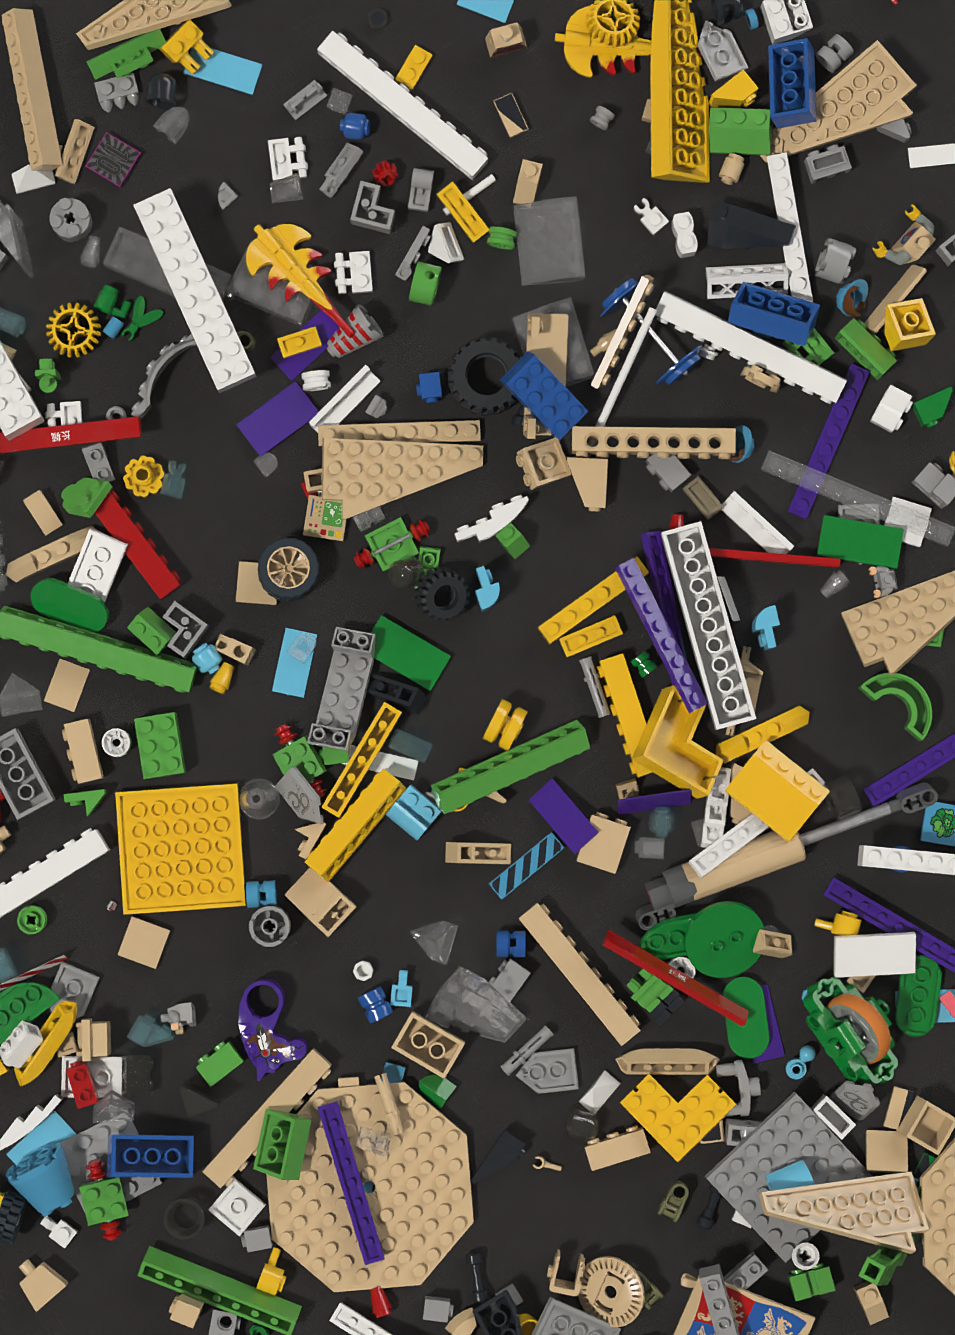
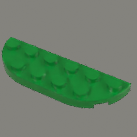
(667, 938)
(25, 1004)

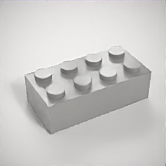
(21, 777)

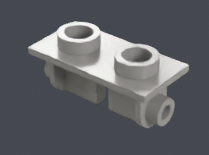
(305, 100)

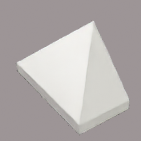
(29, 180)
(444, 243)
(599, 1092)

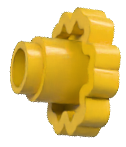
(143, 476)

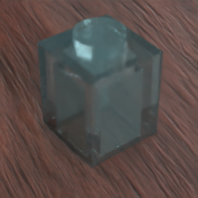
(11, 323)

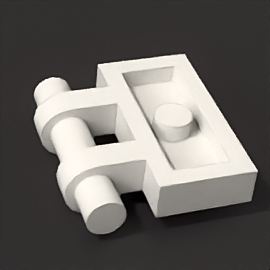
(281, 160)
(360, 272)
(69, 413)

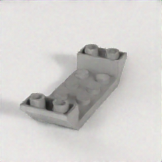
(344, 689)

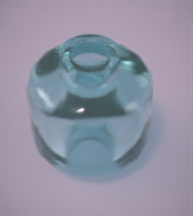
(662, 821)

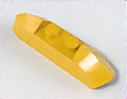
(768, 730)
(53, 1033)

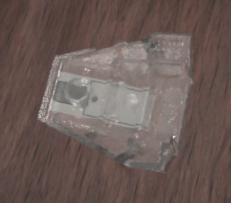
(474, 1006)

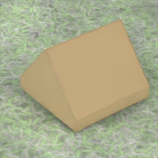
(627, 789)

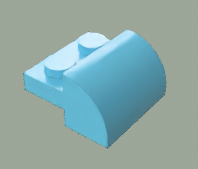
(488, 594)
(764, 623)
(413, 812)
(790, 1177)

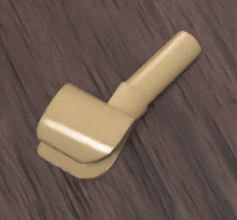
(546, 1164)

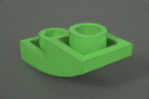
(429, 558)

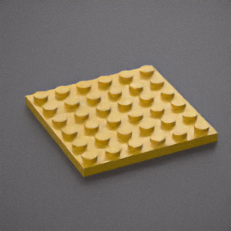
(180, 849)

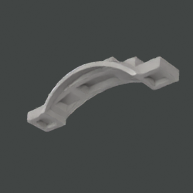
(155, 368)

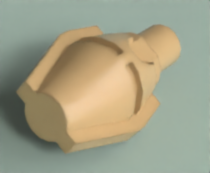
(603, 343)

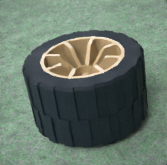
(288, 569)

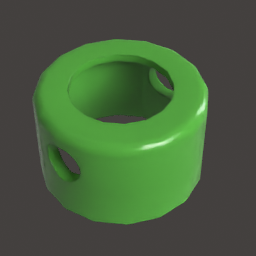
(425, 283)

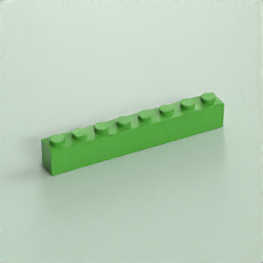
(510, 766)
(219, 1291)

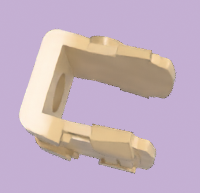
(563, 1286)

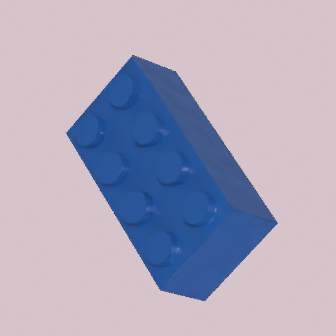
(792, 83)
(773, 313)
(543, 395)
(150, 1156)

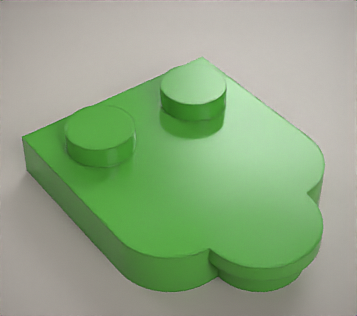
(85, 496)

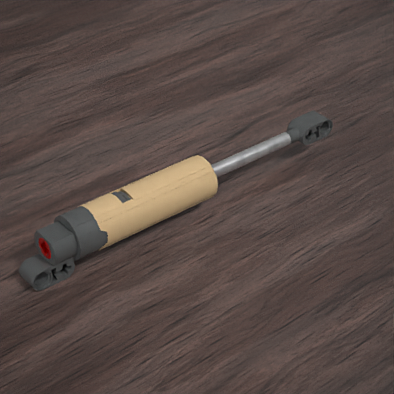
(760, 857)

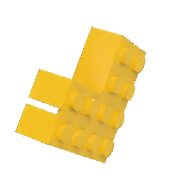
(669, 750)
(681, 1124)

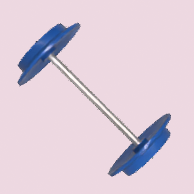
(681, 367)

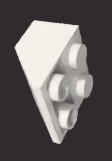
(785, 19)

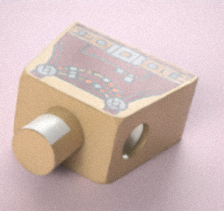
(505, 40)

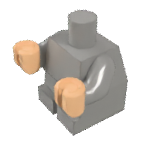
(885, 580)
(179, 1016)

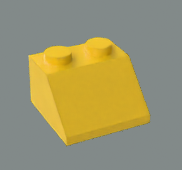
(735, 93)
(907, 325)

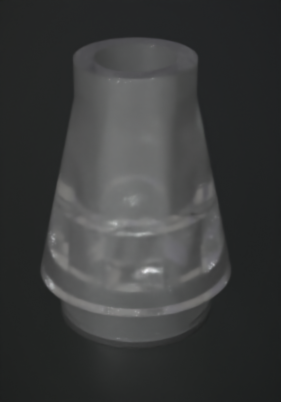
(91, 254)
(834, 584)

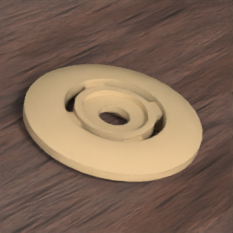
(629, 1294)

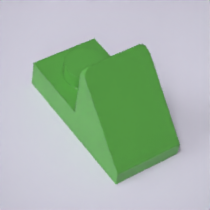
(91, 798)

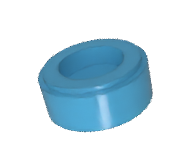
(752, 19)

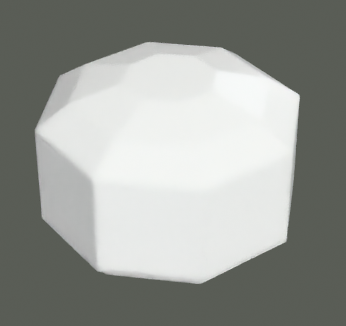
(363, 970)

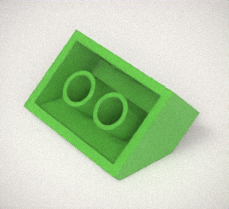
(740, 131)
(866, 348)
(282, 1144)

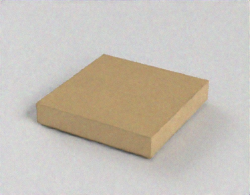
(249, 587)
(144, 942)
(886, 1152)

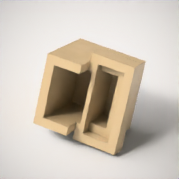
(93, 1039)

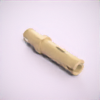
(389, 1104)

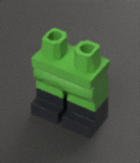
(656, 996)

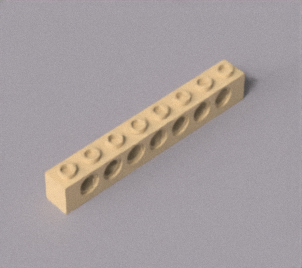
(725, 436)

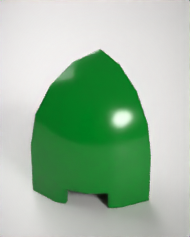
(436, 1089)

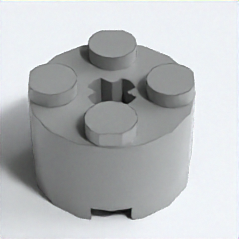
(70, 208)
(834, 261)
(264, 936)

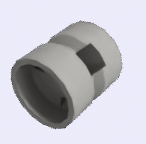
(836, 51)

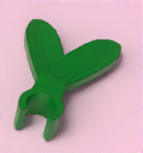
(140, 319)

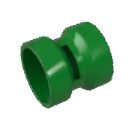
(644, 664)

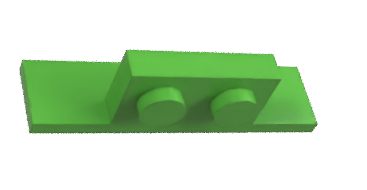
(127, 56)

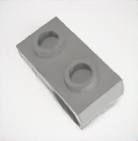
(420, 190)
(98, 462)

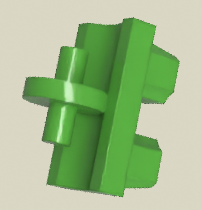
(47, 375)

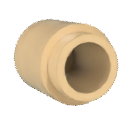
(731, 169)

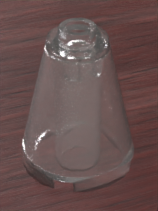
(268, 801)

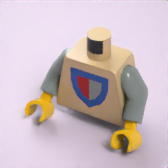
(912, 243)

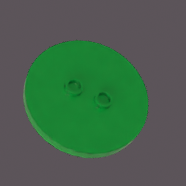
(723, 939)

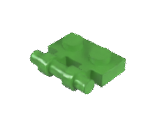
(815, 348)

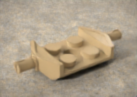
(753, 679)

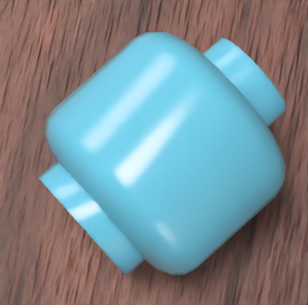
(206, 658)

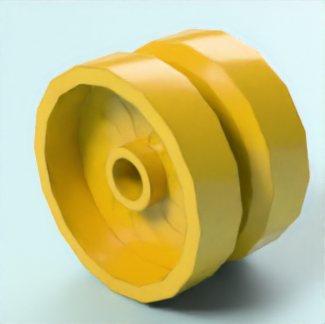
(506, 725)

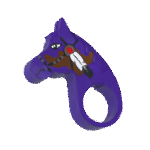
(263, 1045)

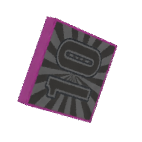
(113, 160)

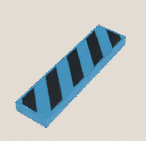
(526, 865)

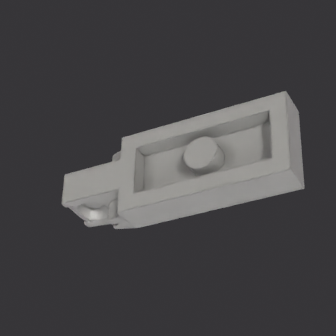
(340, 168)
(412, 256)

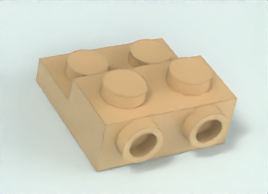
(543, 463)

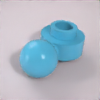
(807, 1054)

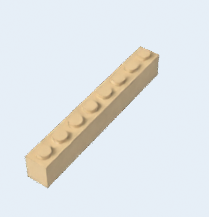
(31, 90)
(579, 974)
(284, 1099)

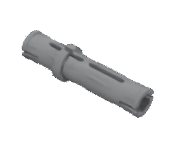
(595, 688)
(544, 1034)

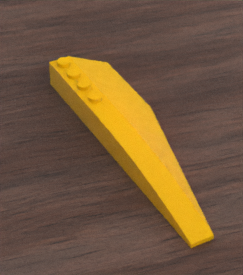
(677, 97)

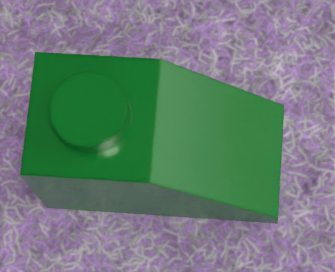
(932, 408)

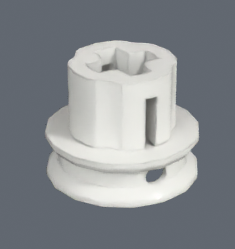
(810, 1251)

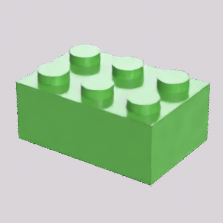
(160, 745)

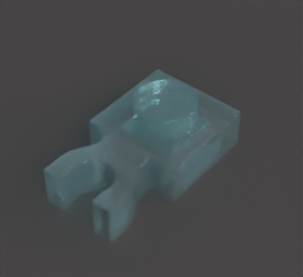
(172, 482)

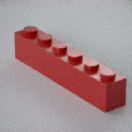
(139, 549)

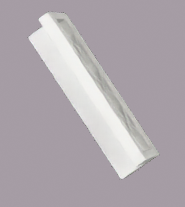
(729, 275)
(346, 399)
(755, 525)

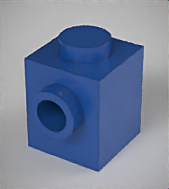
(429, 387)

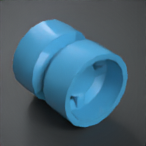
(254, 890)

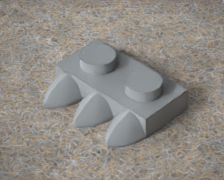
(117, 90)

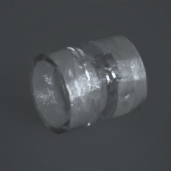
(365, 519)

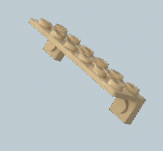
(548, 341)

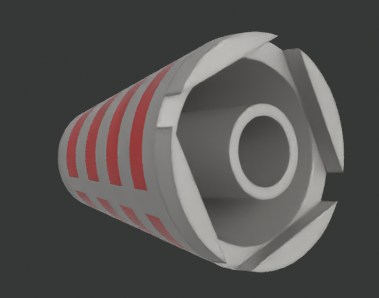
(365, 331)

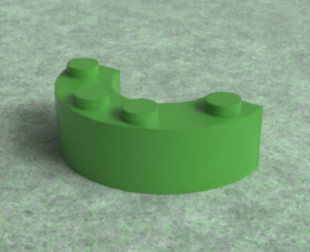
(912, 695)

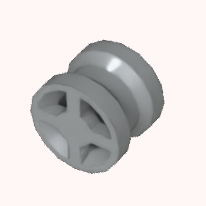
(602, 117)

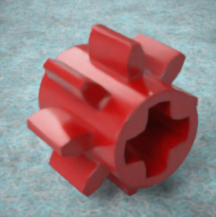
(385, 173)

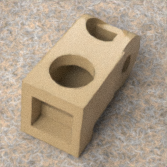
(235, 649)

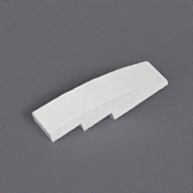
(716, 809)
(22, 1127)

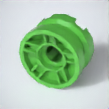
(501, 238)
(40, 921)

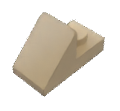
(313, 832)

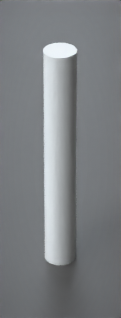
(475, 190)

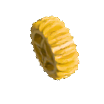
(603, 26)
(64, 328)

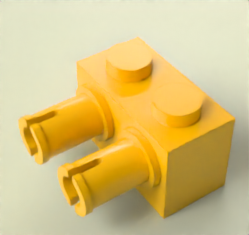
(183, 39)

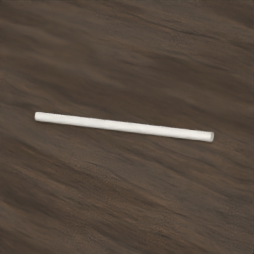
(624, 372)

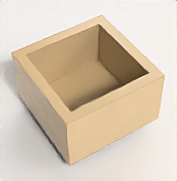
(927, 1125)

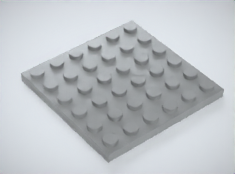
(780, 1140)

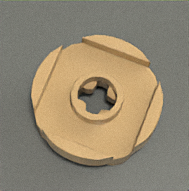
(755, 376)

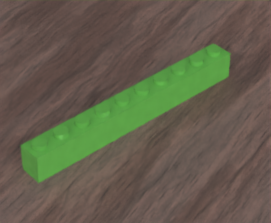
(97, 649)

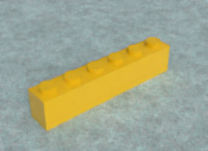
(585, 606)
(624, 706)
(361, 759)
(355, 825)

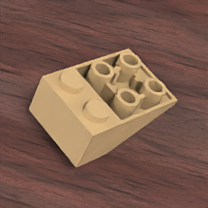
(320, 901)

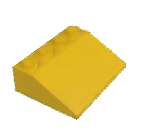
(777, 791)

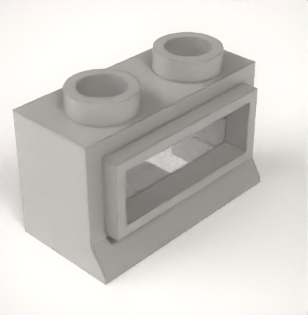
(827, 163)

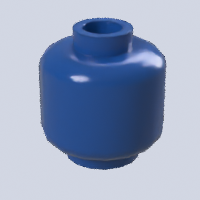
(355, 126)

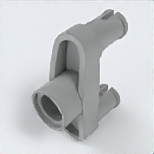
(747, 1086)

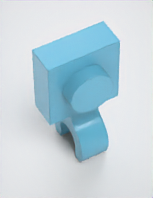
(401, 992)

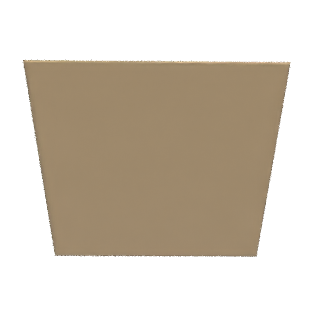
(66, 685)

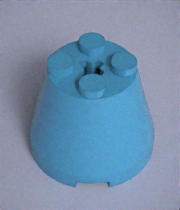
(43, 1178)

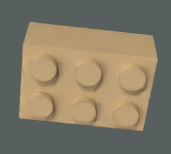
(428, 1044)

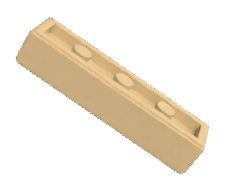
(896, 295)

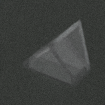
(19, 697)
(436, 940)

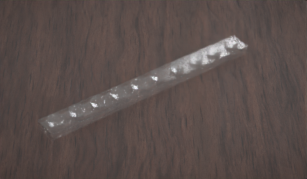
(858, 498)

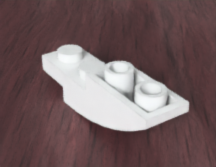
(500, 518)

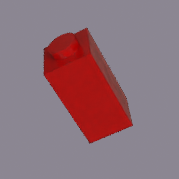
(82, 1084)

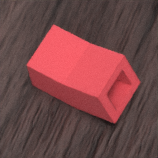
(948, 1001)

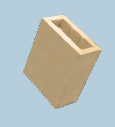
(607, 846)

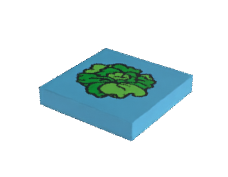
(939, 824)

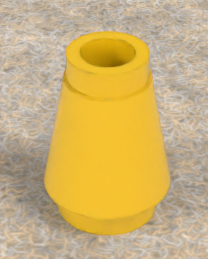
(222, 678)

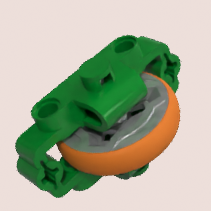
(852, 1030)

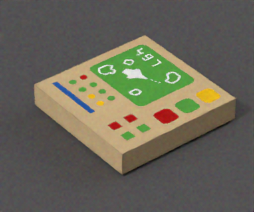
(324, 519)

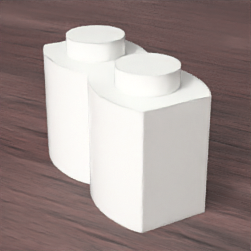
(682, 229)
(891, 409)

